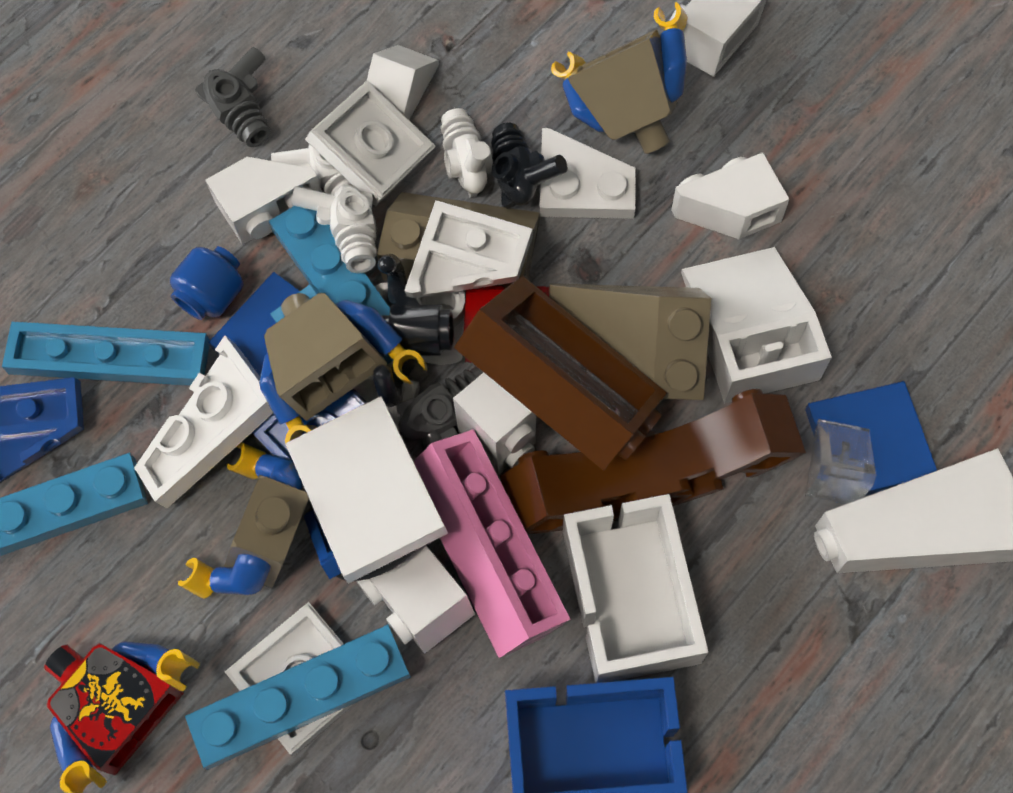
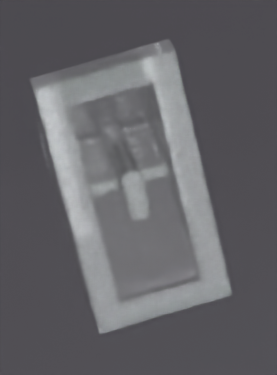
(840, 463)

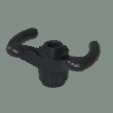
(421, 327)

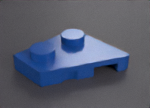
(37, 420)

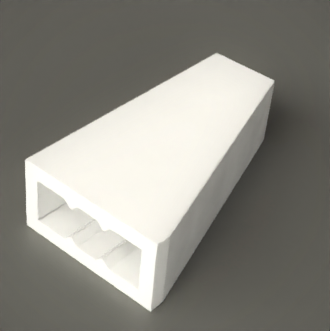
(928, 522)

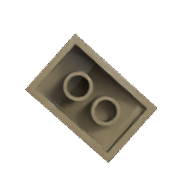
(650, 326)

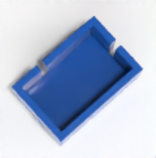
(597, 742)

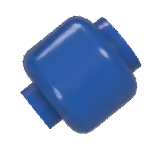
(206, 282)

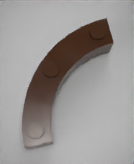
(684, 462)

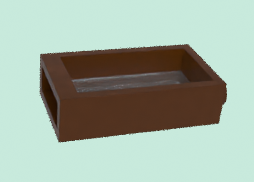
(562, 372)

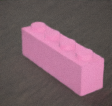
(489, 545)

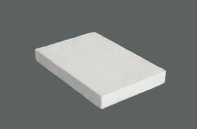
(365, 489)

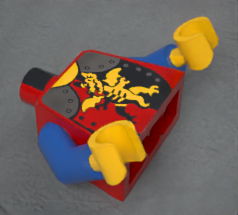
(109, 705)

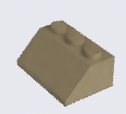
(410, 214)

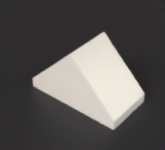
(402, 76)

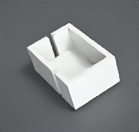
(634, 590)

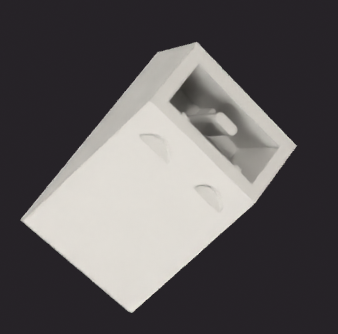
(759, 324)

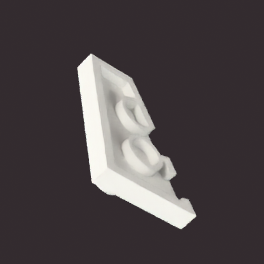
(212, 423)

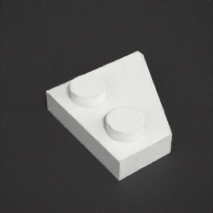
(591, 186)
(466, 252)

